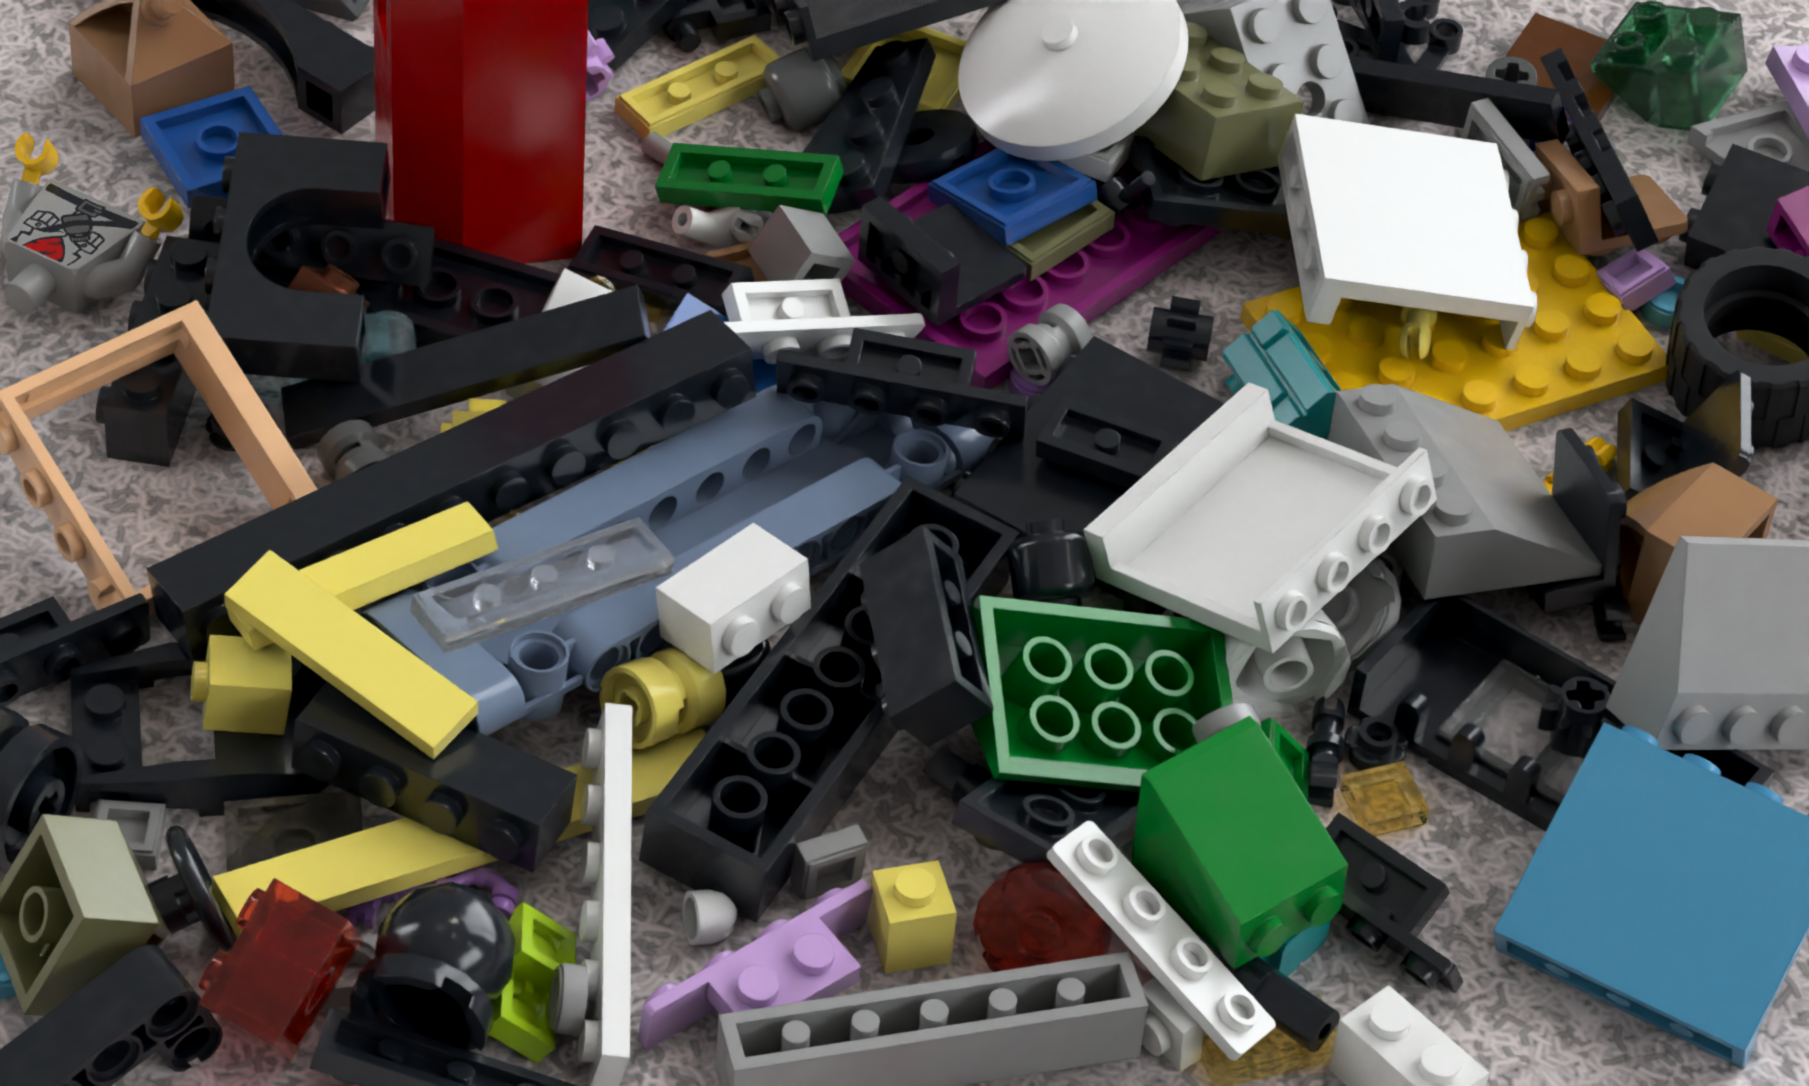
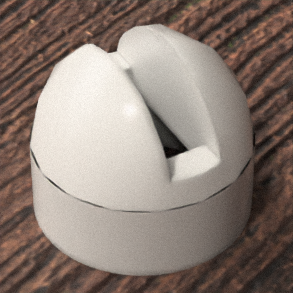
(708, 916)

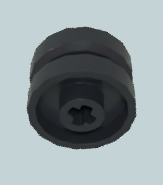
(37, 777)

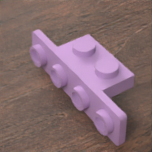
(782, 966)

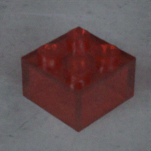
(279, 967)

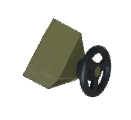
(84, 903)

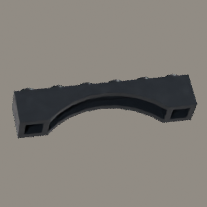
(323, 63)

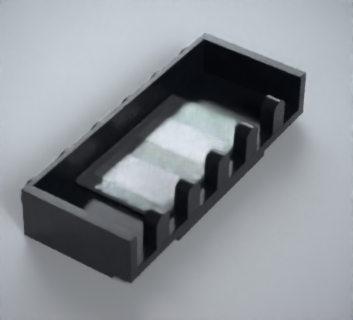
(1472, 700)

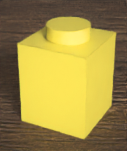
(243, 686)
(912, 916)

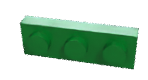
(748, 178)

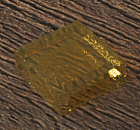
(1384, 799)

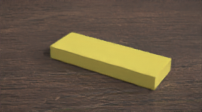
(697, 88)

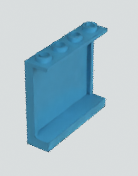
(1666, 893)

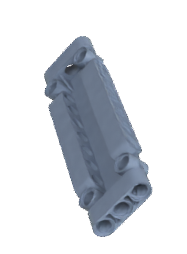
(774, 461)

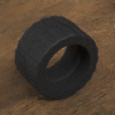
(1744, 292)

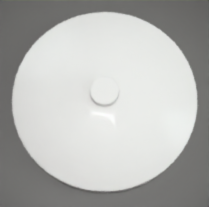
(1070, 72)

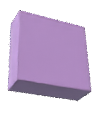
(1636, 278)

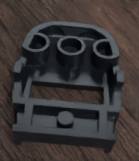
(109, 732)

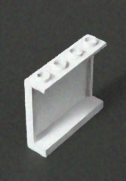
(1403, 222)
(1255, 522)

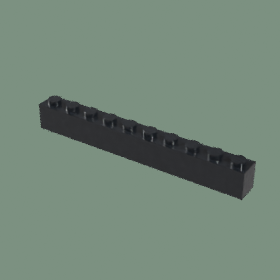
(489, 461)

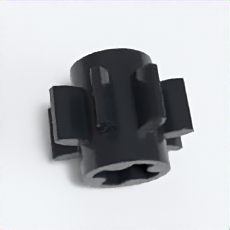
(1180, 333)
(1575, 715)

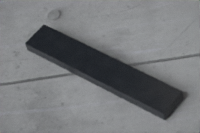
(469, 365)

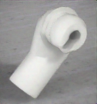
(718, 227)

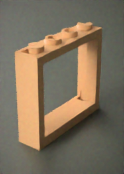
(219, 382)

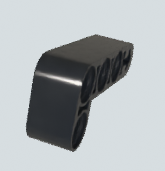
(114, 1026)

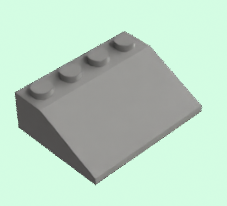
(1491, 511)
(1723, 649)

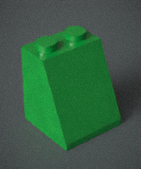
(1237, 845)

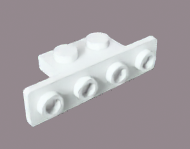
(803, 318)
(1160, 940)

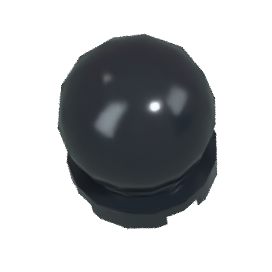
(438, 965)

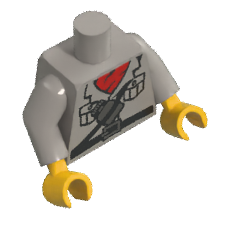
(72, 245)

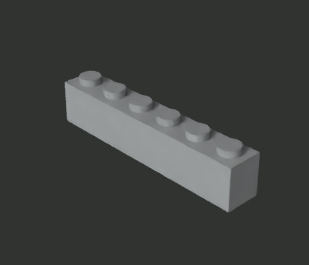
(943, 1029)

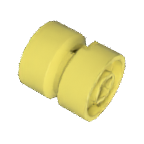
(666, 695)

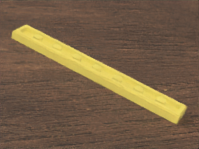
(411, 854)

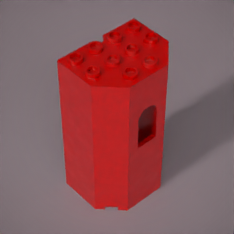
(485, 120)

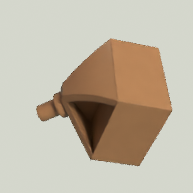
(149, 57)
(1692, 503)

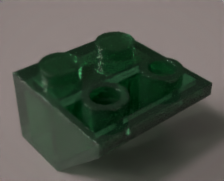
(1673, 62)

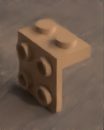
(1576, 204)

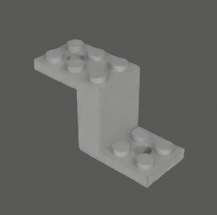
(1289, 41)

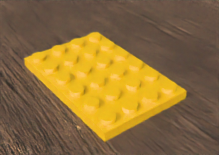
(1569, 358)

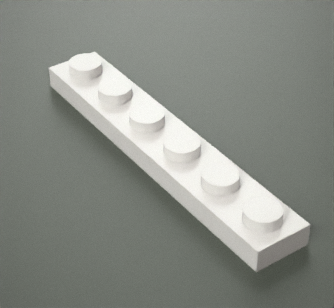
(607, 916)

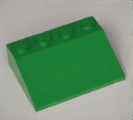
(1092, 690)

